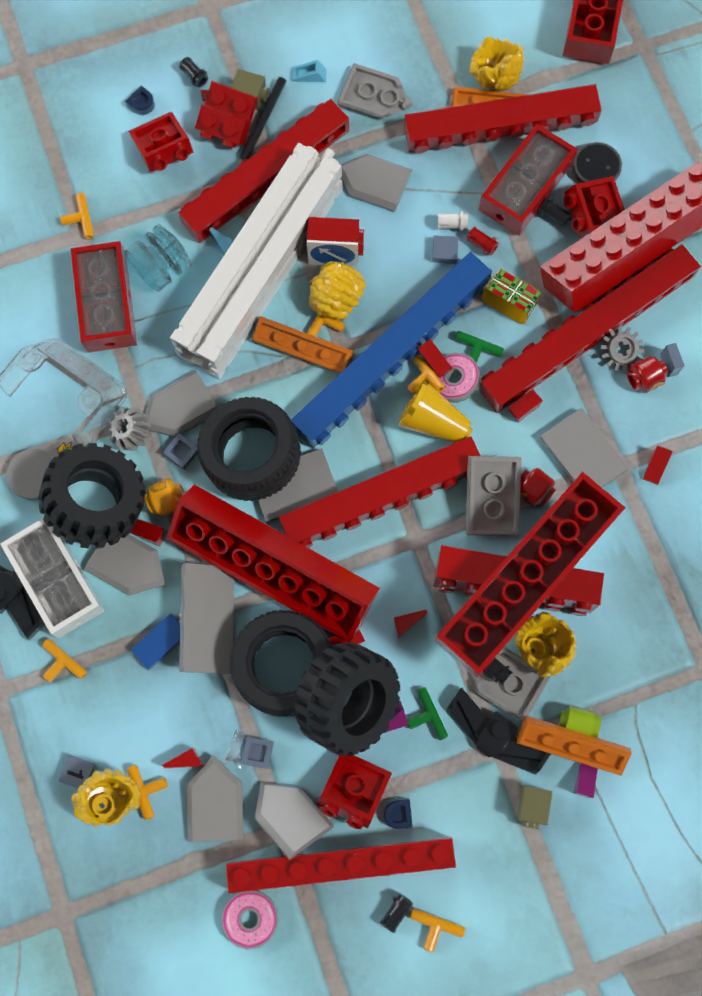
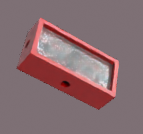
(527, 179)
(103, 297)

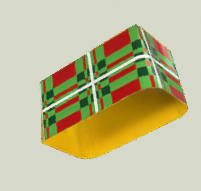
(511, 296)

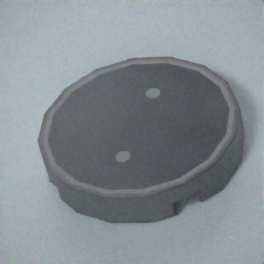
(596, 162)

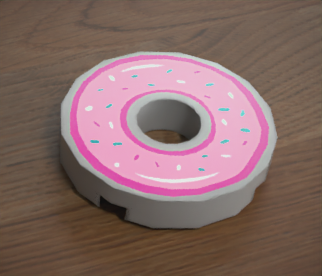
(469, 381)
(245, 936)

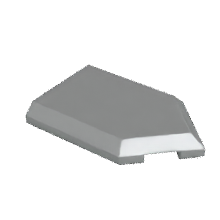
(373, 93)
(375, 181)
(180, 406)
(127, 566)
(518, 692)
(214, 804)
(290, 817)

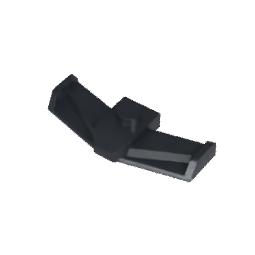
(16, 599)
(494, 735)

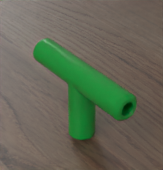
(478, 345)
(430, 714)

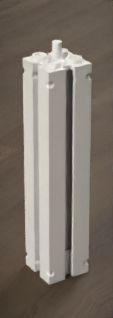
(257, 261)

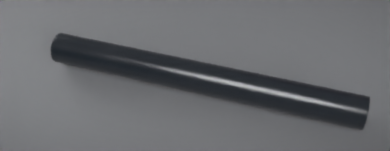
(263, 118)

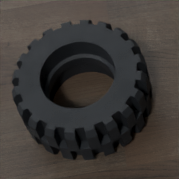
(99, 466)
(326, 688)

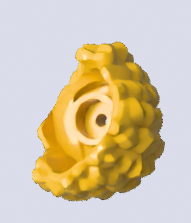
(497, 64)
(336, 290)
(546, 644)
(112, 790)

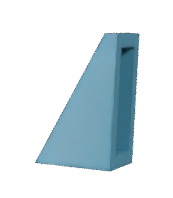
(309, 72)
(222, 241)

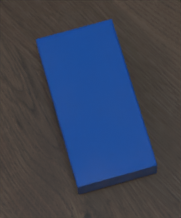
(158, 642)

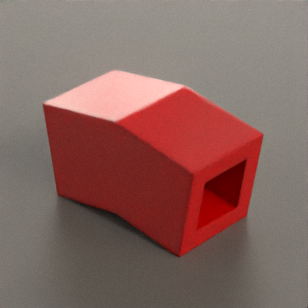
(525, 405)

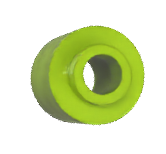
(580, 721)

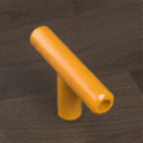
(82, 216)
(331, 322)
(426, 374)
(63, 660)
(146, 790)
(436, 925)

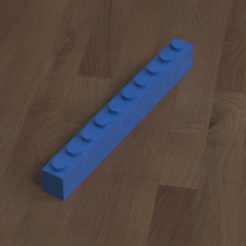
(391, 350)

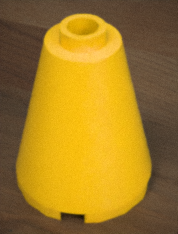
(434, 415)

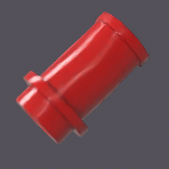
(482, 241)

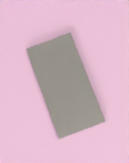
(206, 619)

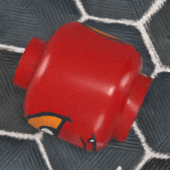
(647, 374)
(536, 487)

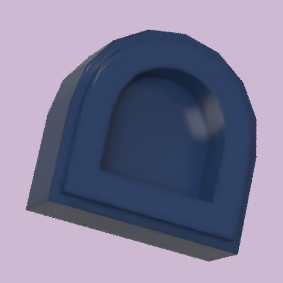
(141, 101)
(398, 814)

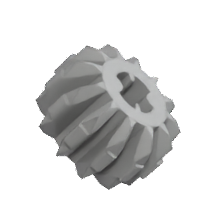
(129, 428)

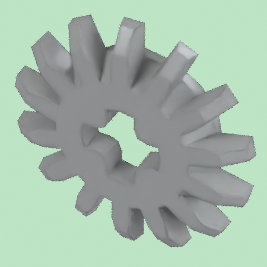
(625, 339)

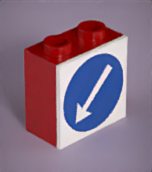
(334, 241)

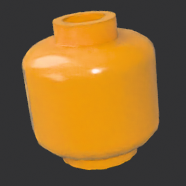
(163, 496)

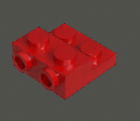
(226, 114)
(161, 142)
(592, 204)
(354, 790)

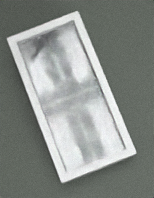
(52, 578)

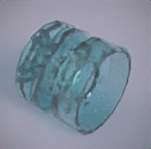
(154, 260)

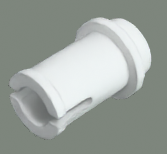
(453, 221)

